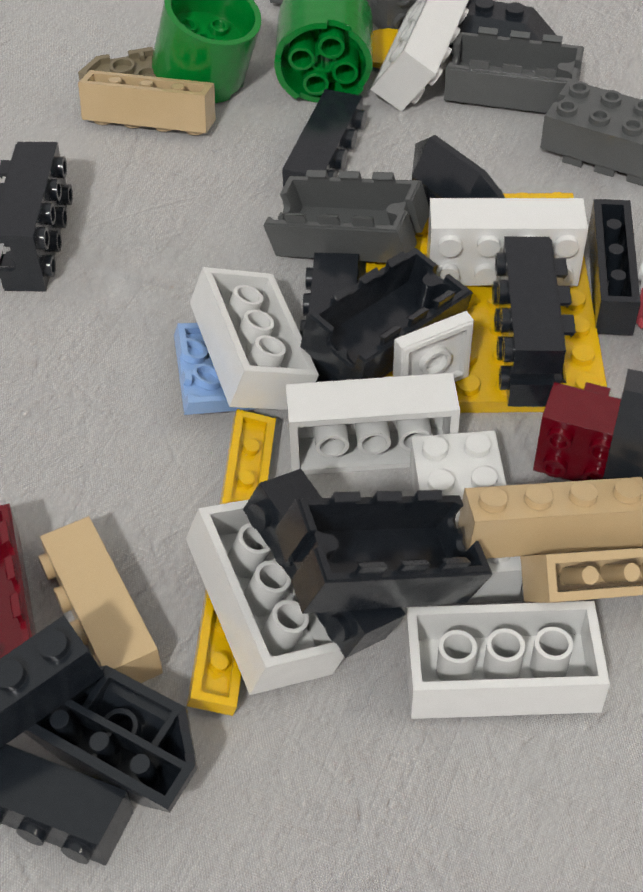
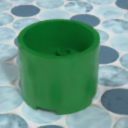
(207, 42)
(323, 47)

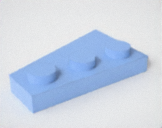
(197, 375)

